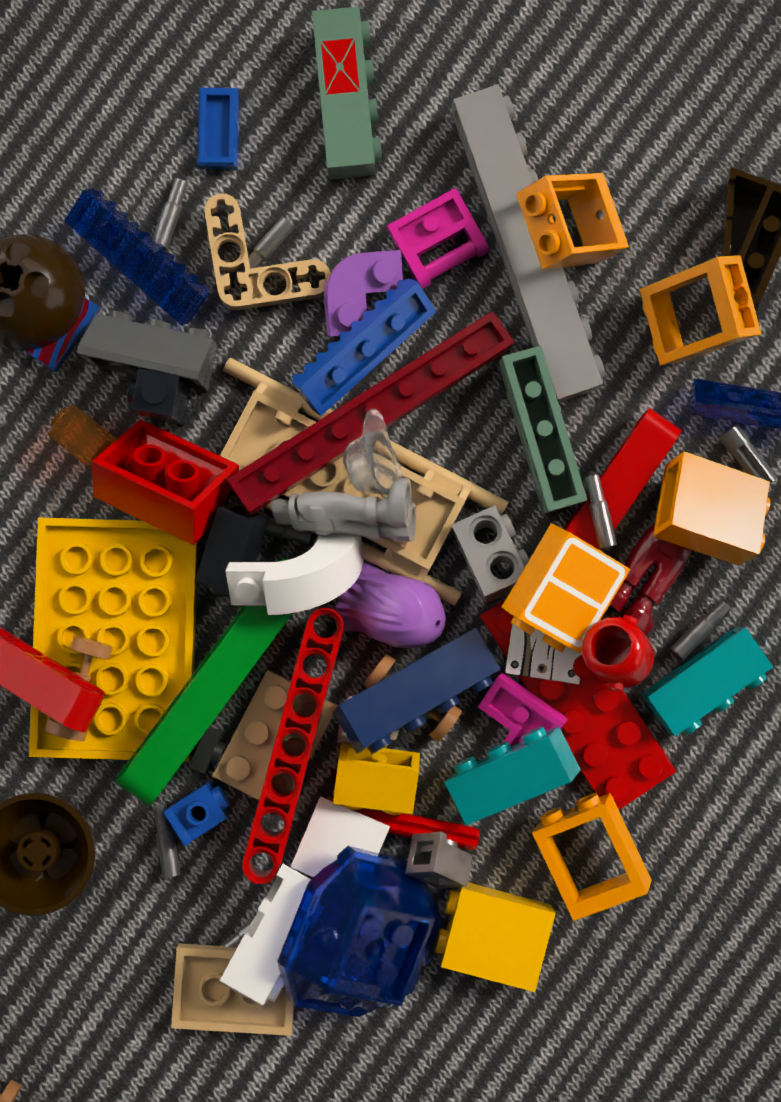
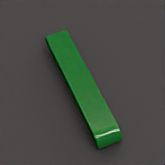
(199, 702)

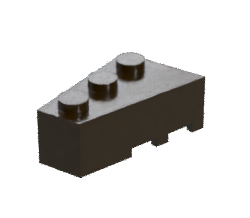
(752, 227)

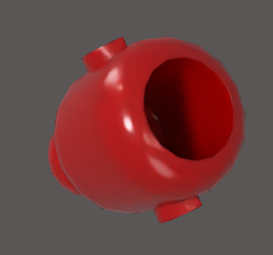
(618, 652)

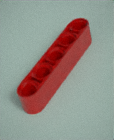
(627, 472)
(47, 684)

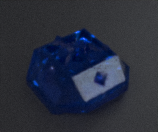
(358, 936)

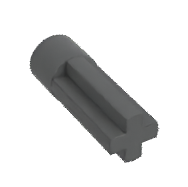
(744, 452)

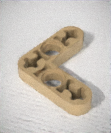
(254, 277)

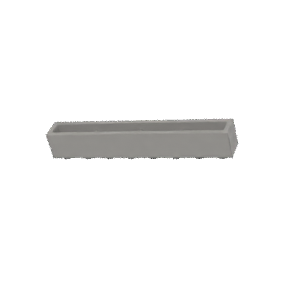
(542, 295)

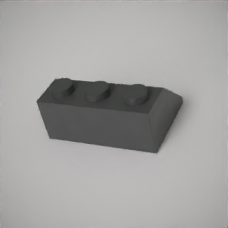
(126, 346)

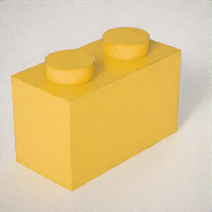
(377, 780)

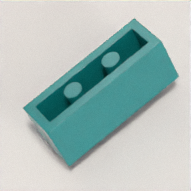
(707, 682)
(512, 774)

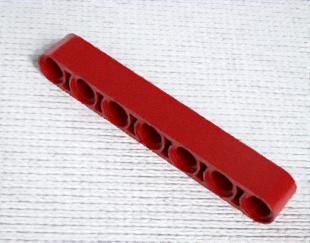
(281, 761)

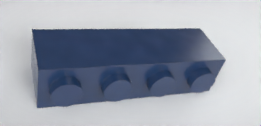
(415, 691)

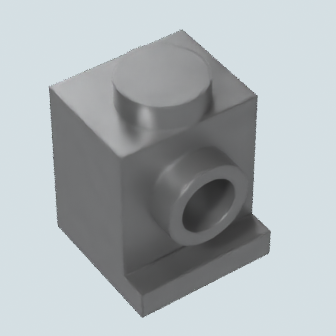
(438, 861)

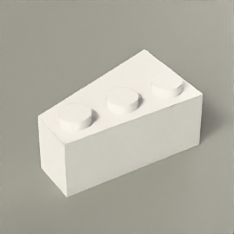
(254, 965)

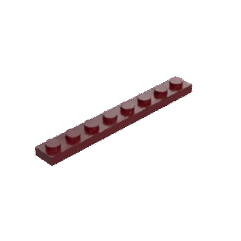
(392, 397)

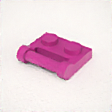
(432, 226)

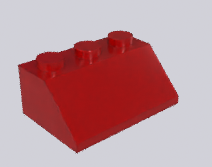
(163, 480)

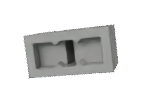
(482, 557)

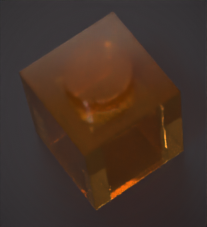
(80, 434)

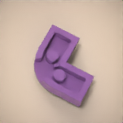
(351, 281)

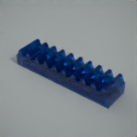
(137, 256)

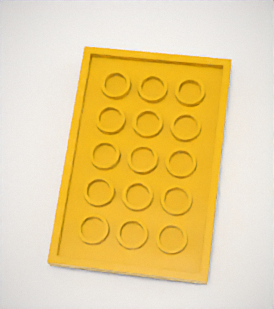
(122, 589)

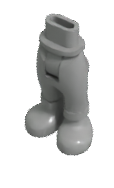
(351, 514)

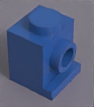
(183, 820)

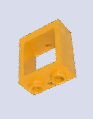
(587, 197)
(731, 300)
(606, 893)

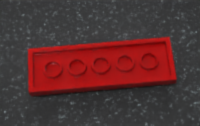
(601, 728)

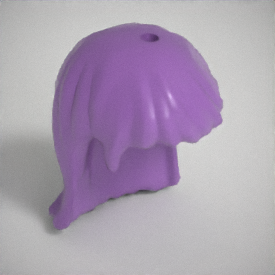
(392, 609)

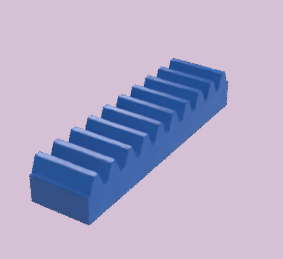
(363, 346)

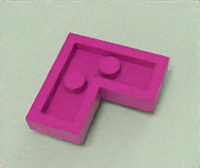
(518, 709)

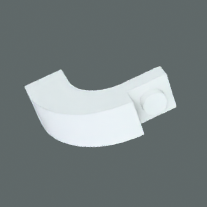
(301, 581)

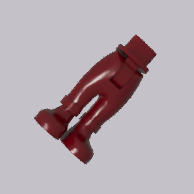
(668, 563)

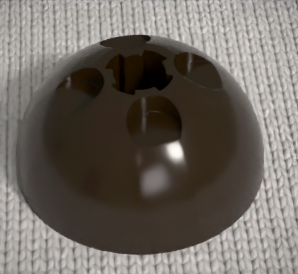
(43, 295)
(29, 880)

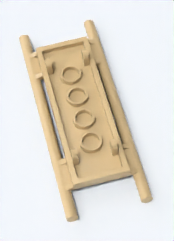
(274, 418)

